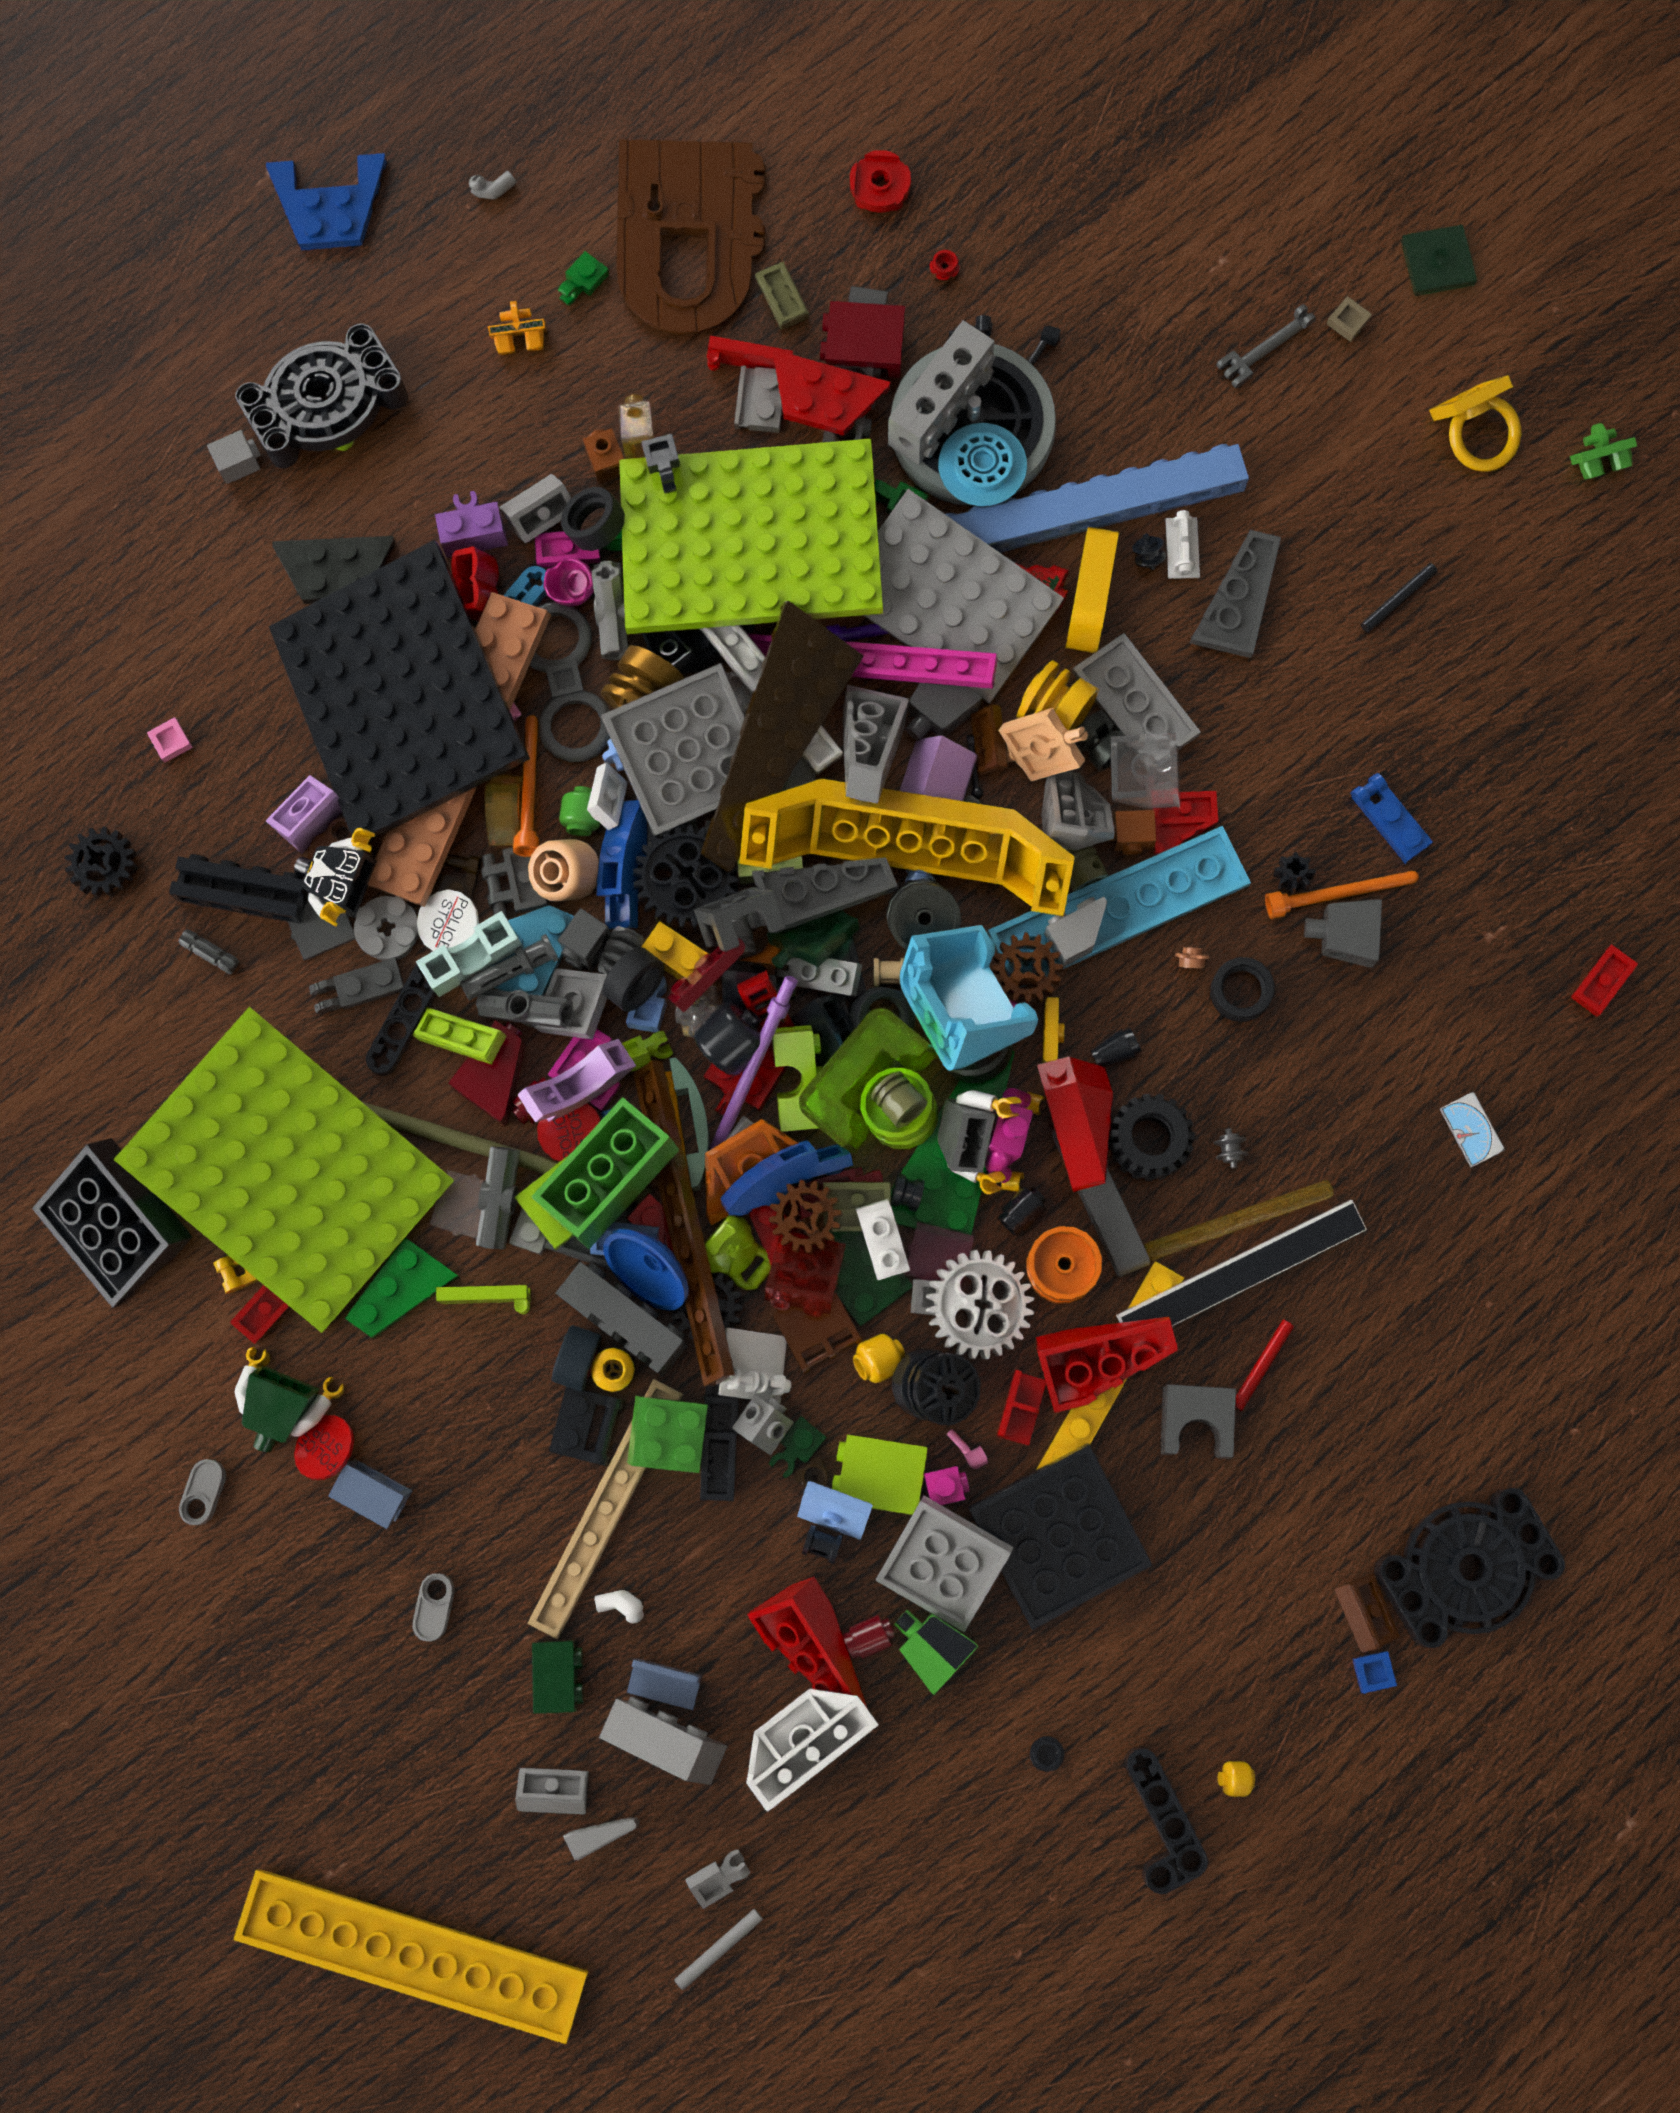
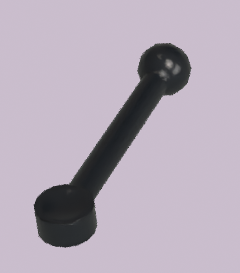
(977, 792)

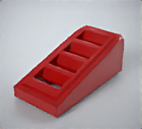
(754, 985)

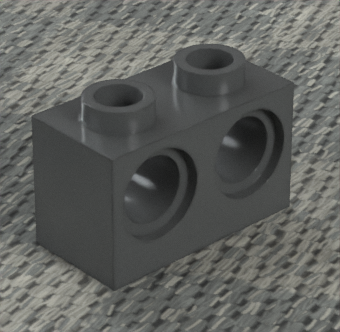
(584, 941)

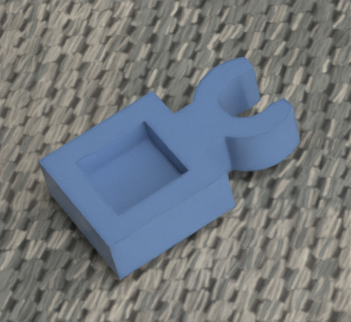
(651, 1013)

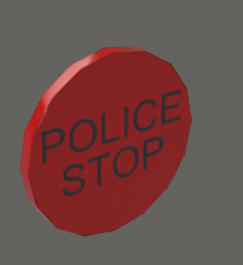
(564, 1134)
(324, 1448)

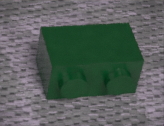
(556, 1676)

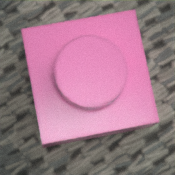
(169, 740)

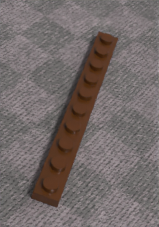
(686, 1231)

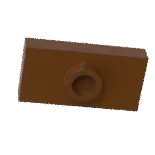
(988, 740)

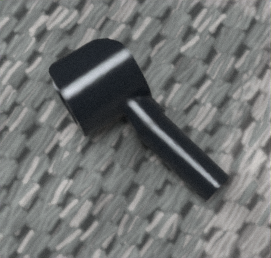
(982, 323)
(1050, 336)

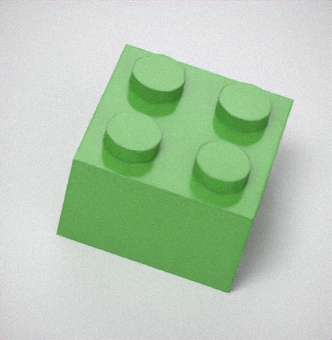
(667, 1434)

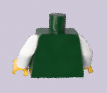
(277, 1403)

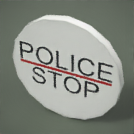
(447, 919)

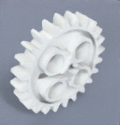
(1009, 1309)

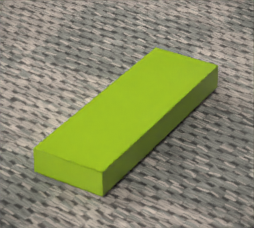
(459, 1035)

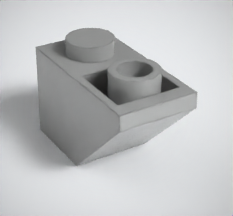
(1077, 932)

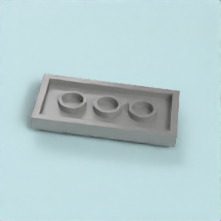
(1133, 693)

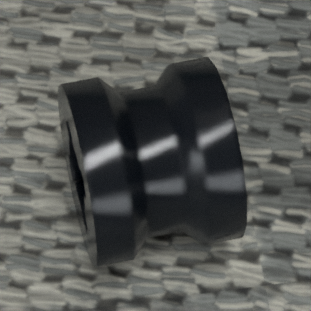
(907, 1192)

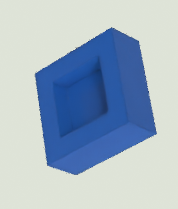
(1374, 1672)

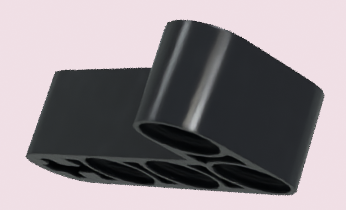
(1160, 1814)

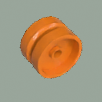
(1063, 1285)

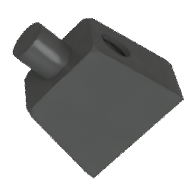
(940, 708)
(1349, 931)

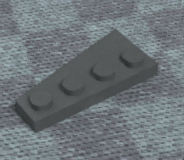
(1238, 606)
(824, 889)

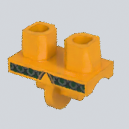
(504, 333)

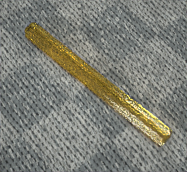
(1239, 1220)

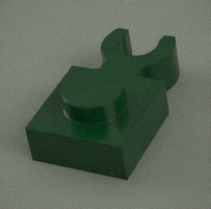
(801, 1443)

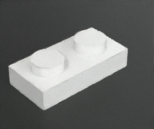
(607, 796)

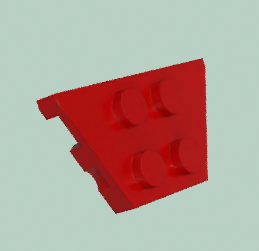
(823, 393)

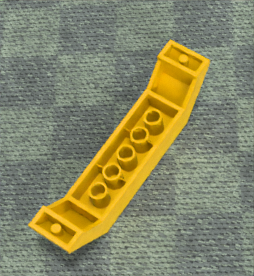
(913, 835)

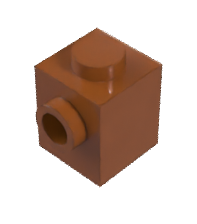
(603, 454)
(1134, 831)

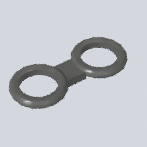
(568, 689)

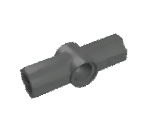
(538, 1011)
(497, 1197)

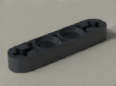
(400, 1015)

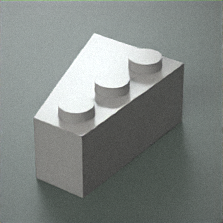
(663, 1741)

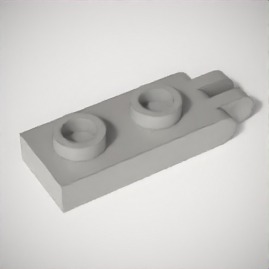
(830, 976)

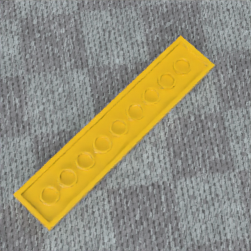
(411, 1956)

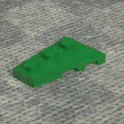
(398, 1288)

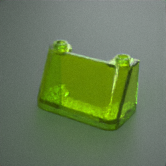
(870, 1049)

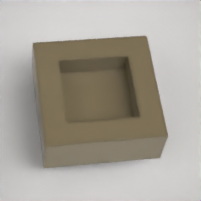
(1349, 319)

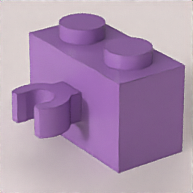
(471, 526)

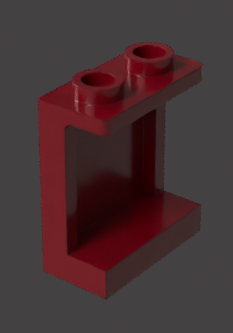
(864, 336)

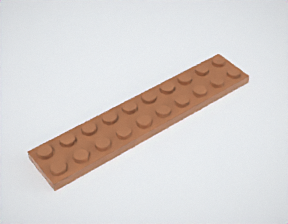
(417, 849)

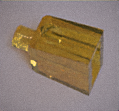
(635, 425)

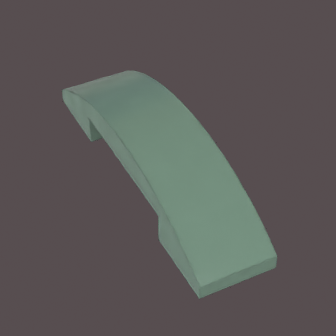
(685, 1085)

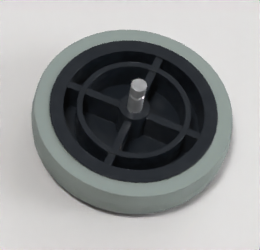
(1011, 399)

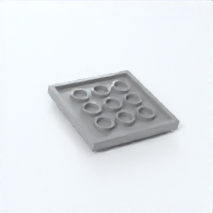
(678, 746)

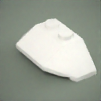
(803, 1742)

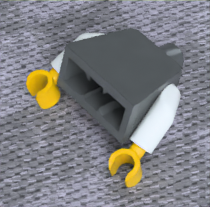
(967, 1132)

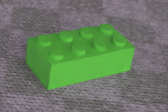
(605, 1173)

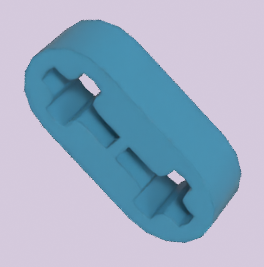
(522, 585)

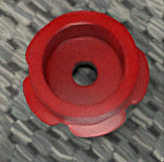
(944, 257)

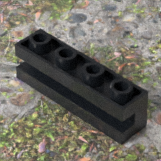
(239, 889)

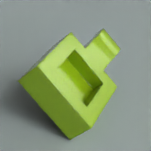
(642, 1050)

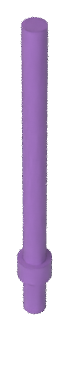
(777, 1010)

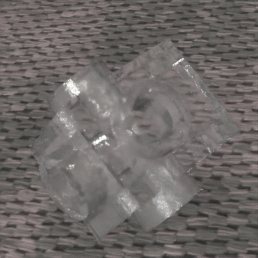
(698, 1011)

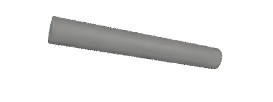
(718, 1949)

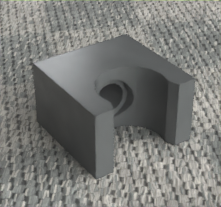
(1201, 1404)

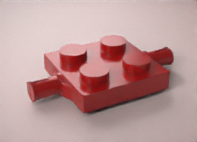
(761, 1088)

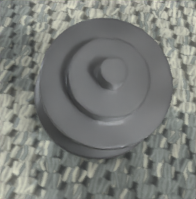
(1231, 1148)

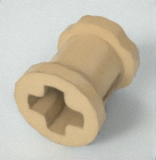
(887, 971)

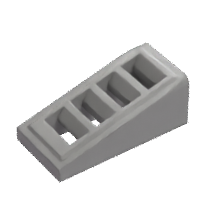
(591, 1838)

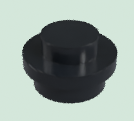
(1046, 1753)

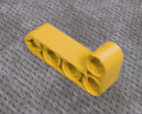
(1092, 590)

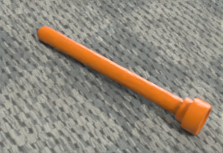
(526, 839)
(1280, 904)

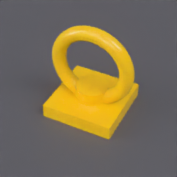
(1471, 404)

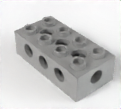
(941, 393)

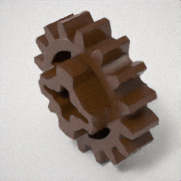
(1037, 977)
(792, 1224)

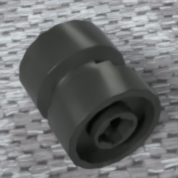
(1098, 742)

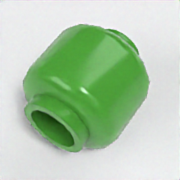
(575, 814)

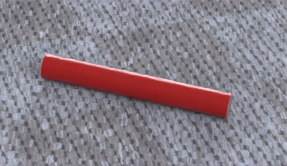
(1262, 1364)

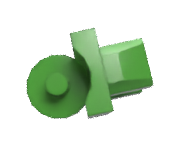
(1618, 452)

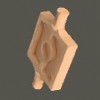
(1042, 744)

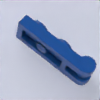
(1391, 818)

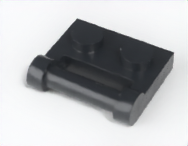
(576, 1422)

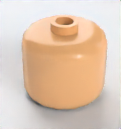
(563, 870)

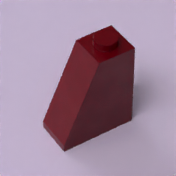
(493, 1085)

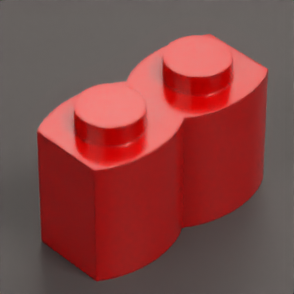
(475, 578)

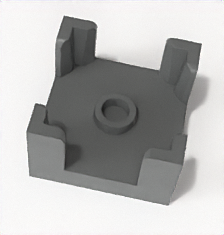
(752, 903)

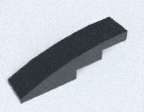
(719, 1446)

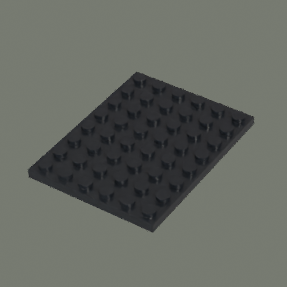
(398, 692)

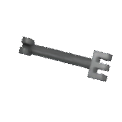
(1241, 365)

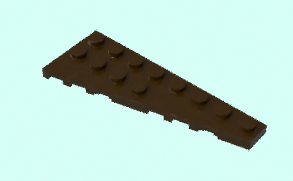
(792, 698)

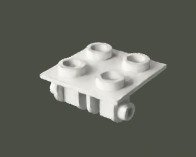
(757, 1365)

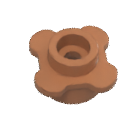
(1192, 958)

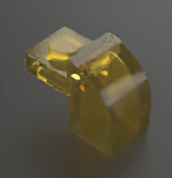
(503, 809)

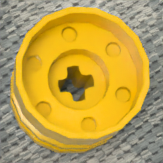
(1068, 703)

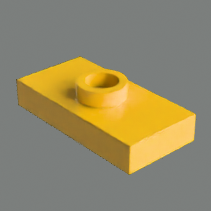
(1052, 1030)

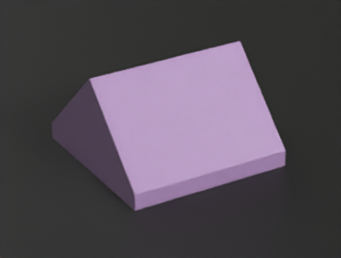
(939, 769)
(305, 813)

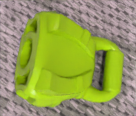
(733, 1250)

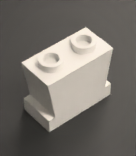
(882, 1239)

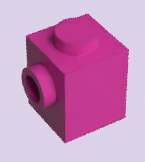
(946, 1485)

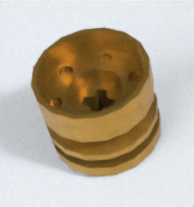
(643, 675)

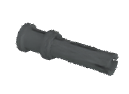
(524, 961)

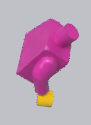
(1009, 1137)

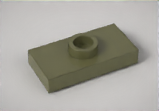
(782, 295)

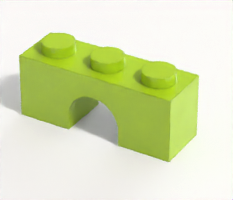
(795, 1048)

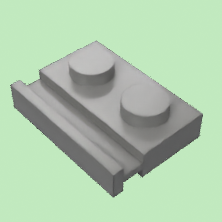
(758, 400)

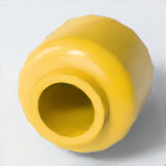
(878, 1358)
(625, 1371)

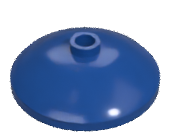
(646, 1268)

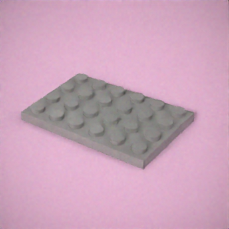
(956, 590)

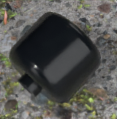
(729, 1037)

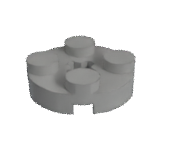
(370, 919)

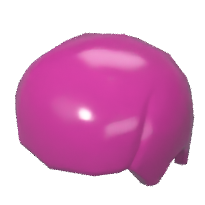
(569, 582)

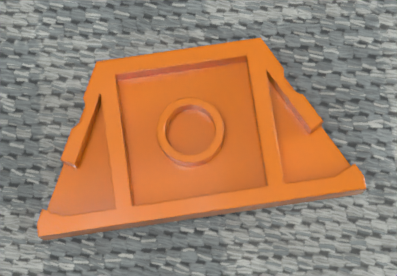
(736, 1156)

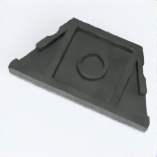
(328, 565)

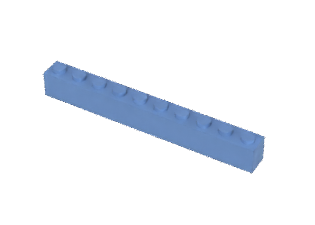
(1108, 499)

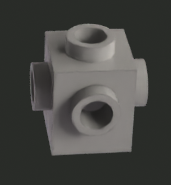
(763, 1423)

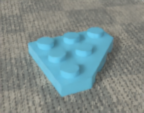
(529, 930)

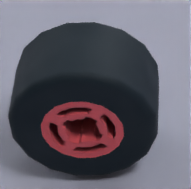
(576, 1358)

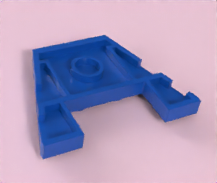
(329, 214)

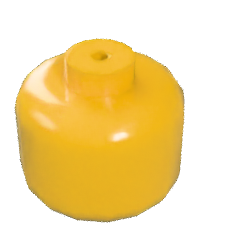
(1236, 1779)

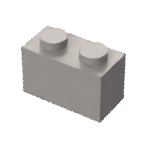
(536, 508)

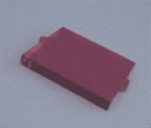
(932, 1249)

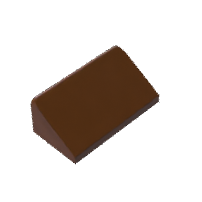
(1367, 1613)

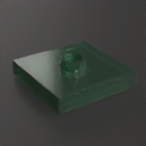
(1438, 260)

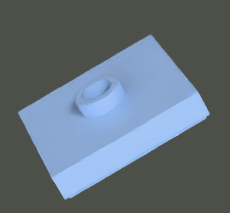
(834, 1510)

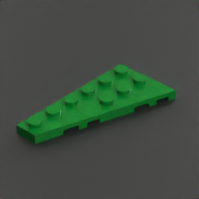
(947, 1197)

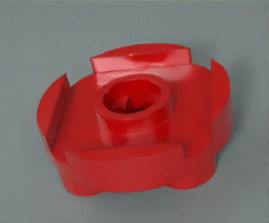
(876, 198)

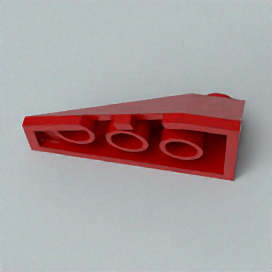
(1080, 1111)
(1095, 1358)
(808, 1634)

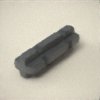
(208, 951)

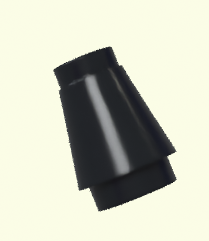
(1116, 1048)

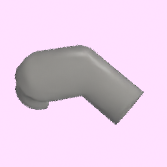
(490, 189)

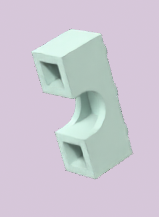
(488, 945)

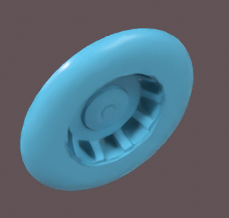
(982, 463)

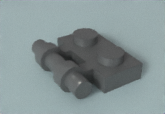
(521, 890)

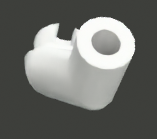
(623, 1602)

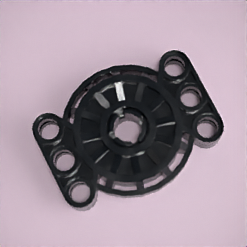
(289, 406)
(1500, 1576)

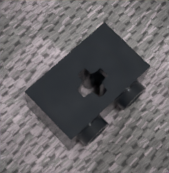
(829, 1021)

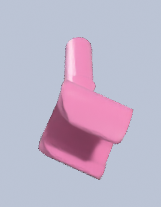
(975, 1458)

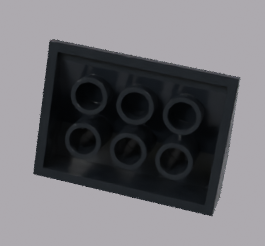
(110, 1222)

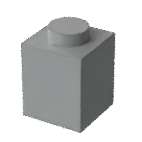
(234, 456)

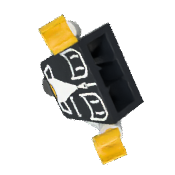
(338, 876)

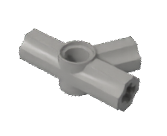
(610, 609)

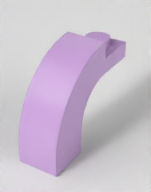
(579, 1084)

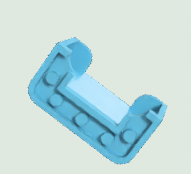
(960, 998)

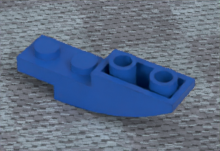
(616, 866)
(787, 1166)

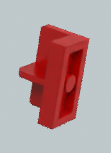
(1021, 1408)

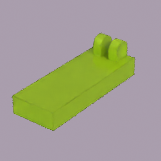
(487, 1294)

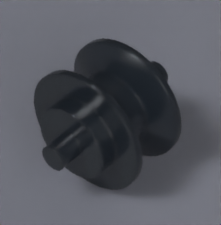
(1149, 551)

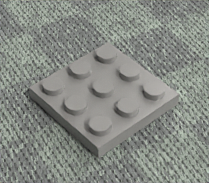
(944, 1563)

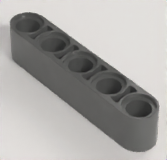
(1113, 1225)

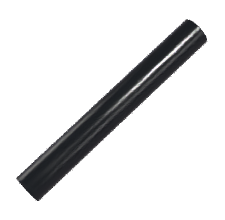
(1399, 597)

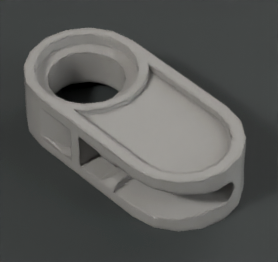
(204, 1484)
(432, 1615)

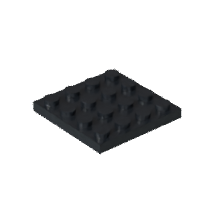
(1064, 1534)

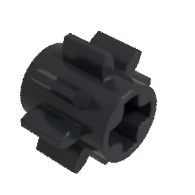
(1294, 864)

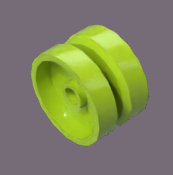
(883, 1128)

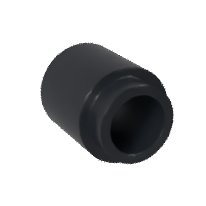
(1022, 1210)

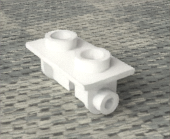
(1182, 546)

